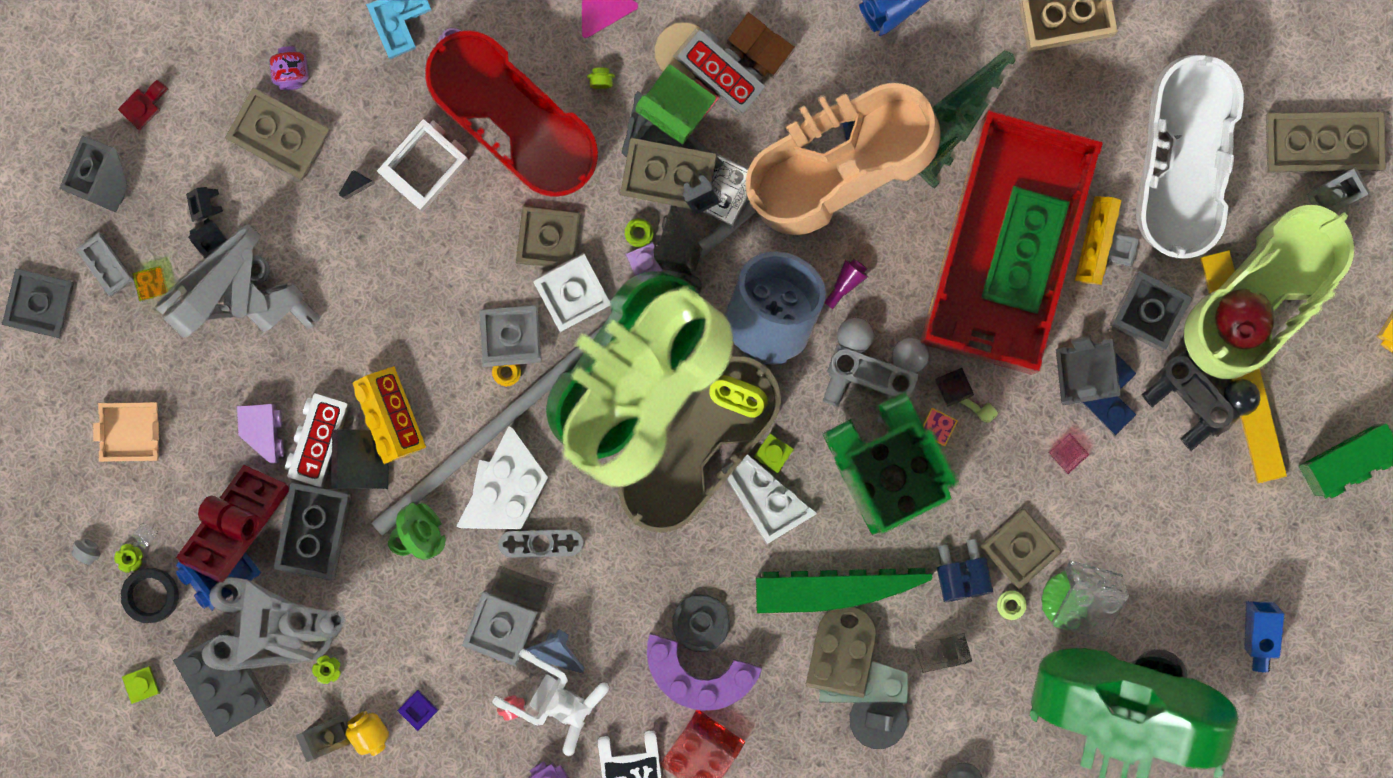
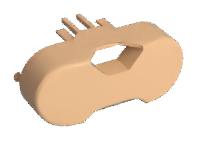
(890, 140)

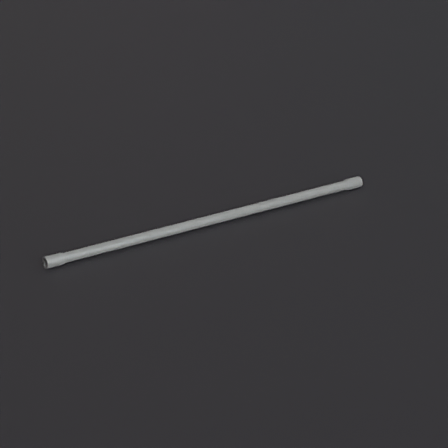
(388, 518)

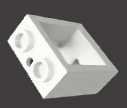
(401, 185)

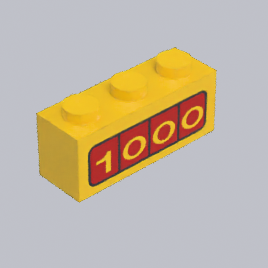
(388, 415)

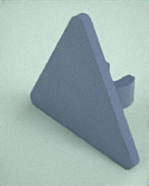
(556, 652)

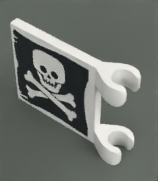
(632, 765)

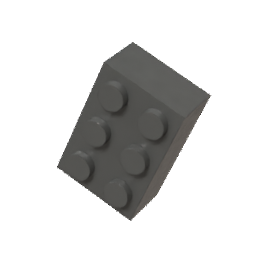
(312, 531)
(222, 695)

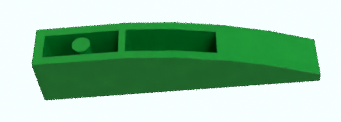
(831, 591)

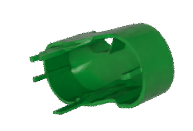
(626, 309)
(1151, 717)

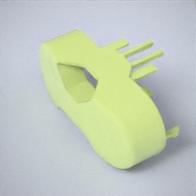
(1293, 259)

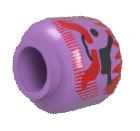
(288, 68)

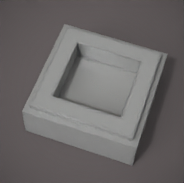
(1123, 249)

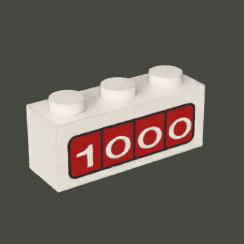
(314, 440)

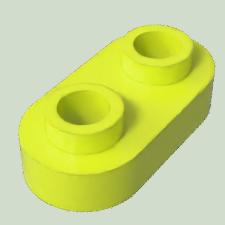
(738, 397)

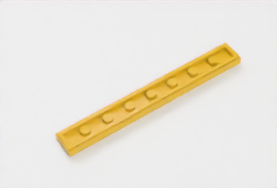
(1258, 425)

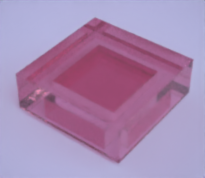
(1068, 453)

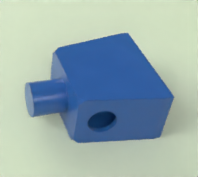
(1262, 622)

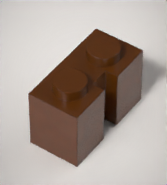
(760, 46)

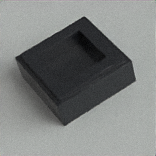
(954, 387)

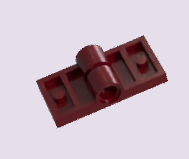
(232, 523)

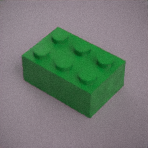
(1349, 461)

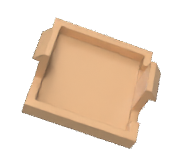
(127, 432)

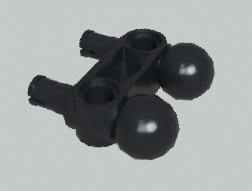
(1238, 399)

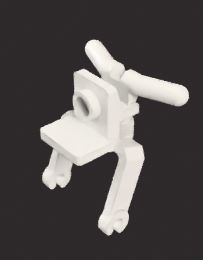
(555, 701)

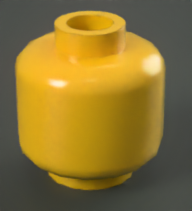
(367, 733)

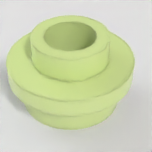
(1020, 609)

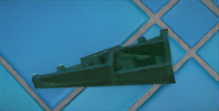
(961, 111)

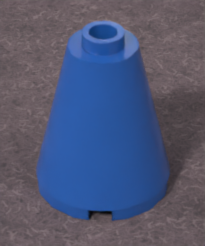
(887, 14)

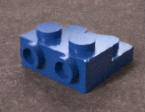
(203, 584)

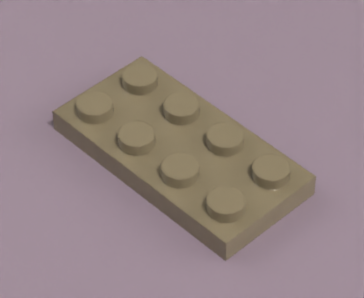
(1325, 142)

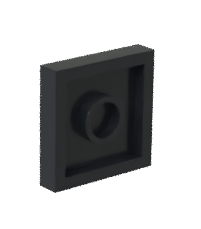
(357, 461)

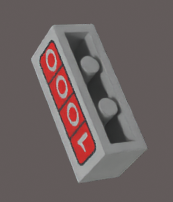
(720, 70)

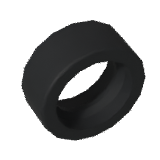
(127, 595)

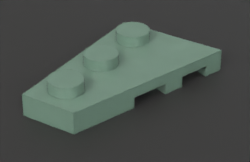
(882, 686)

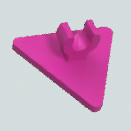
(603, 13)

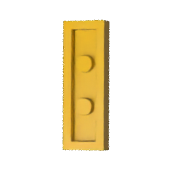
(1098, 240)

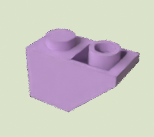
(259, 429)

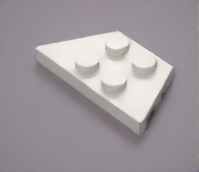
(506, 488)

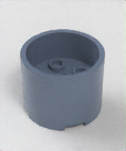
(775, 307)

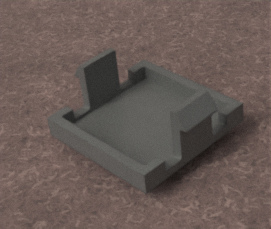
(1087, 371)

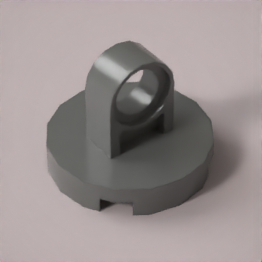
(878, 723)

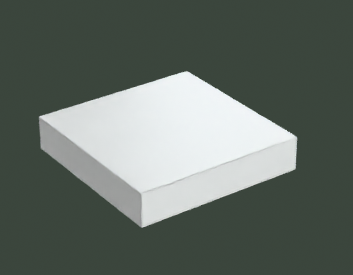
(571, 292)

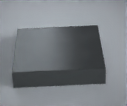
(37, 303)

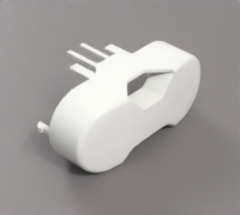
(1184, 204)

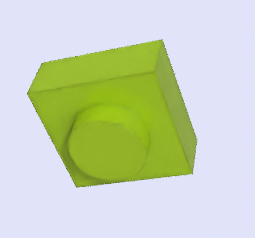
(773, 453)
(141, 684)

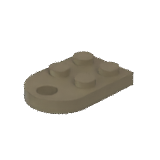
(841, 654)

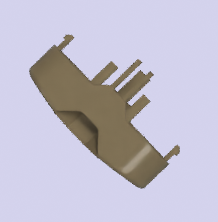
(676, 486)

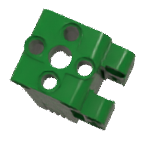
(904, 441)

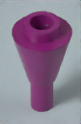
(849, 277)

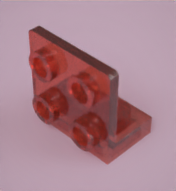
(702, 749)

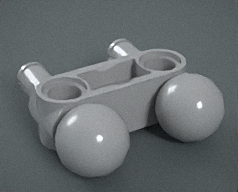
(856, 337)

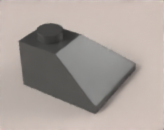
(96, 174)

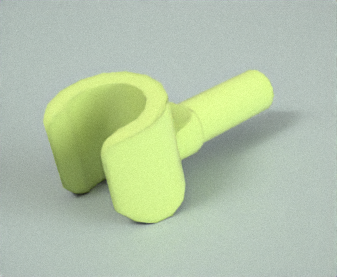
(986, 413)

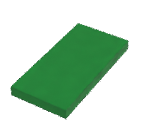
(1025, 250)

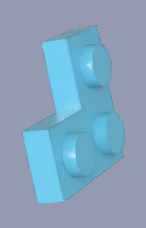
(390, 22)

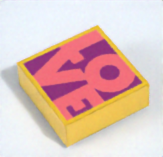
(941, 425)

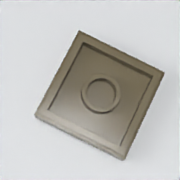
(547, 236)
(1021, 548)

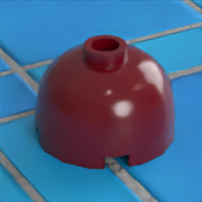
(1244, 319)

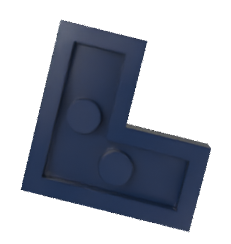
(1113, 410)

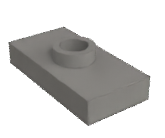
(105, 264)

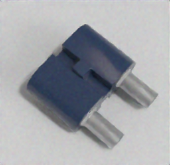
(964, 578)

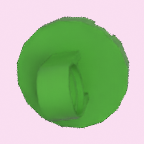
(418, 532)

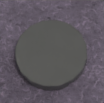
(702, 611)

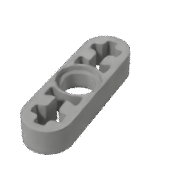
(519, 551)

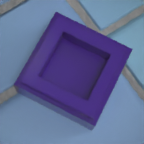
(418, 710)

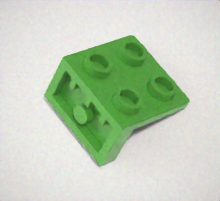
(675, 104)

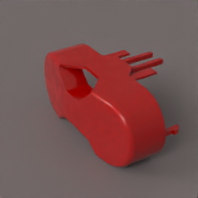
(474, 80)

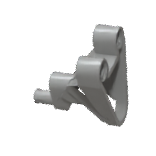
(229, 272)
(248, 605)

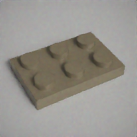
(277, 134)
(660, 170)

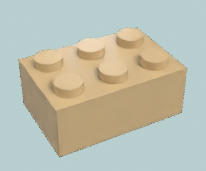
(1065, 22)

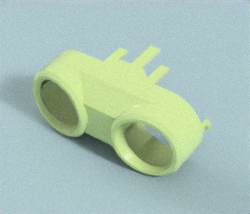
(638, 382)

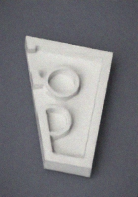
(766, 500)

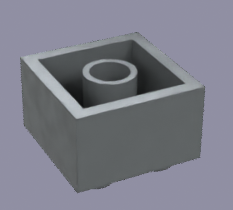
(1150, 311)

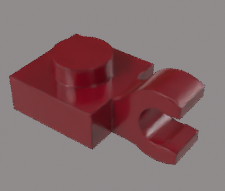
(141, 107)

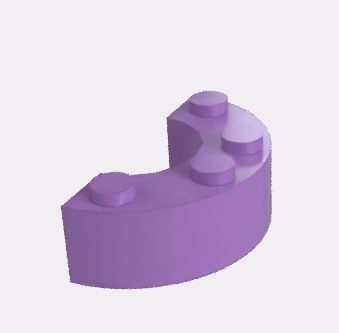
(693, 691)

